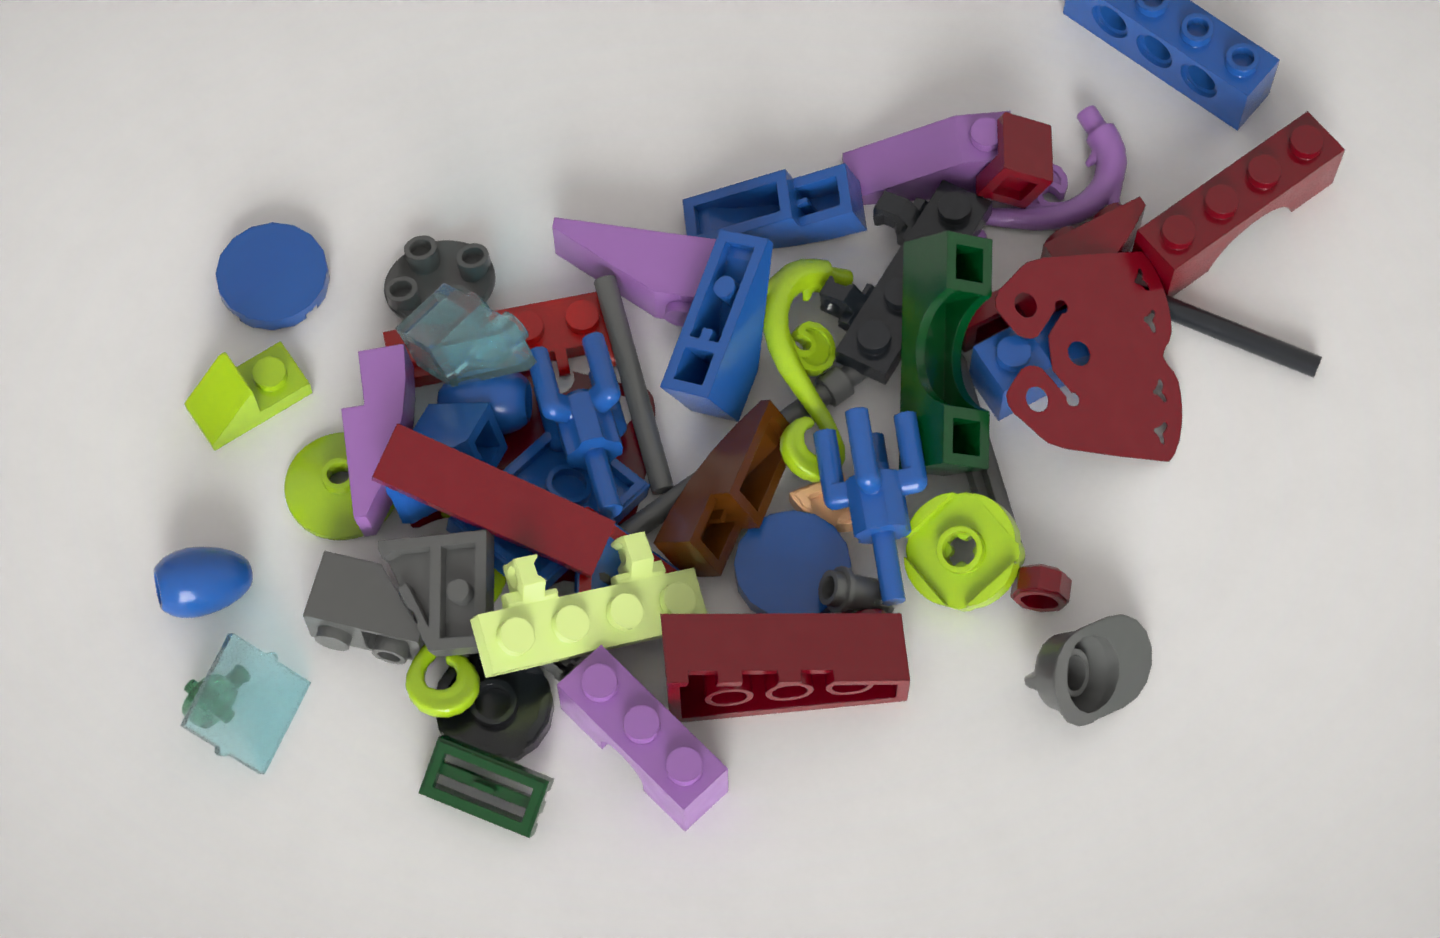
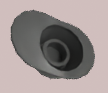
(1093, 669)

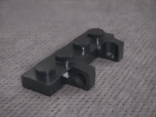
(875, 314)

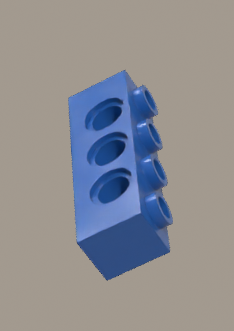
(1185, 51)

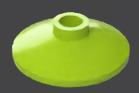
(314, 500)

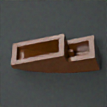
(726, 494)

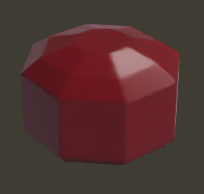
(1041, 588)

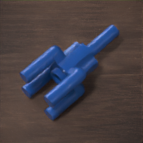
(585, 421)
(875, 490)

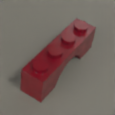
(1273, 175)

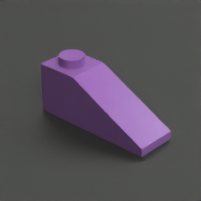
(923, 157)
(650, 266)

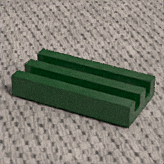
(532, 803)

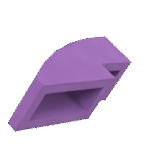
(388, 400)

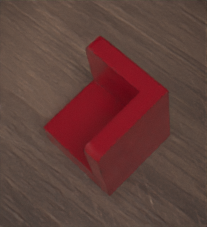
(1022, 162)

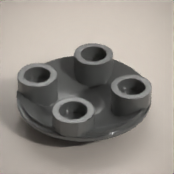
(431, 264)

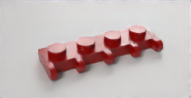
(550, 324)

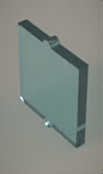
(245, 703)

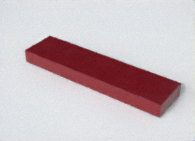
(493, 500)

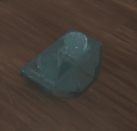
(464, 338)

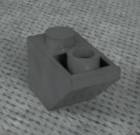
(360, 608)

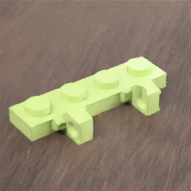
(547, 629)

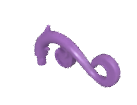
(1105, 188)

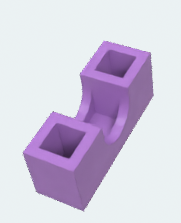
(666, 756)

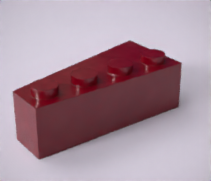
(782, 662)

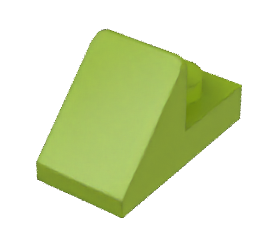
(242, 397)

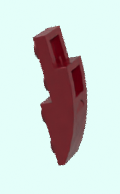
(1108, 232)

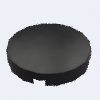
(508, 714)

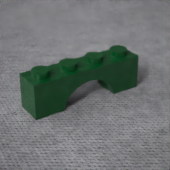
(942, 289)

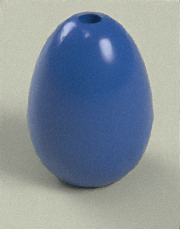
(507, 394)
(201, 580)

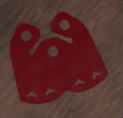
(1125, 360)

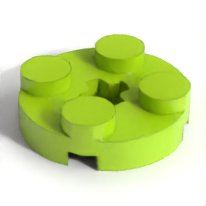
(996, 551)

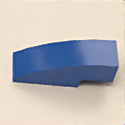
(782, 208)

